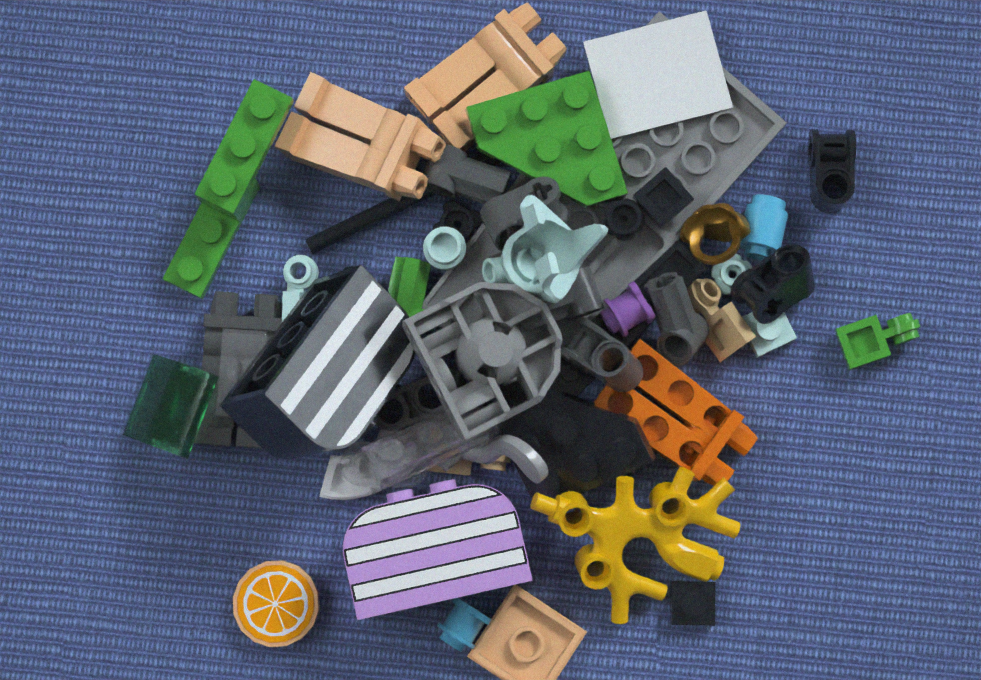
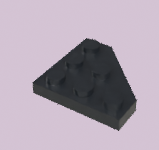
(576, 441)

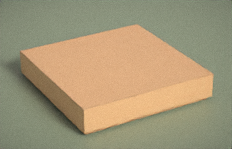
(526, 639)

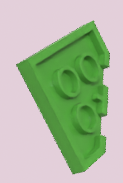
(553, 134)

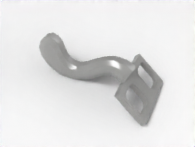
(519, 451)

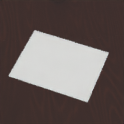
(658, 74)

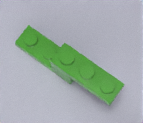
(228, 188)

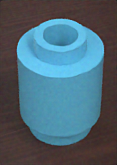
(767, 226)

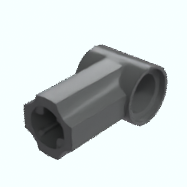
(464, 177)
(579, 302)
(680, 326)

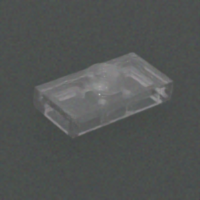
(237, 353)

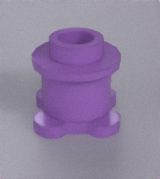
(626, 310)

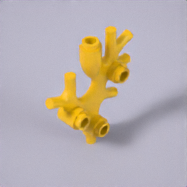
(623, 521)

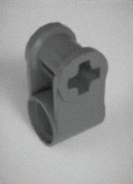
(503, 213)
(597, 353)

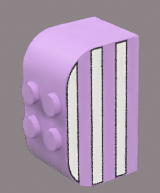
(433, 548)

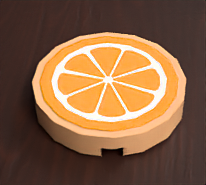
(276, 603)

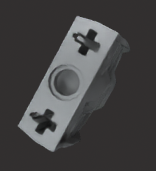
(479, 345)

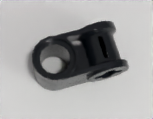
(831, 160)
(777, 283)

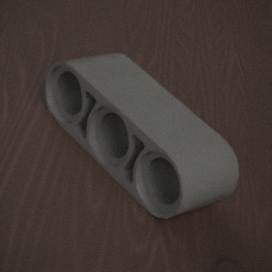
(414, 403)

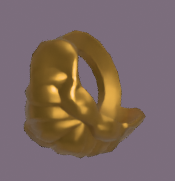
(716, 223)

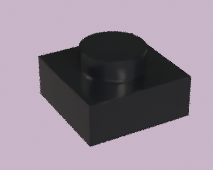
(663, 198)
(692, 603)

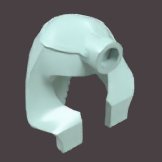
(543, 253)

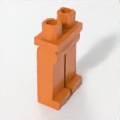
(706, 420)

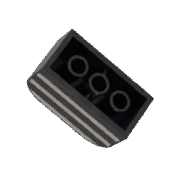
(324, 368)

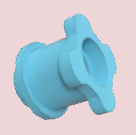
(462, 625)

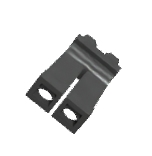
(224, 314)

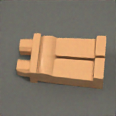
(496, 49)
(393, 140)

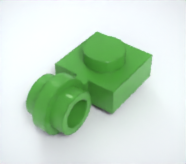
(866, 342)

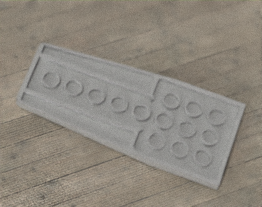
(702, 155)

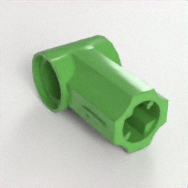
(409, 283)

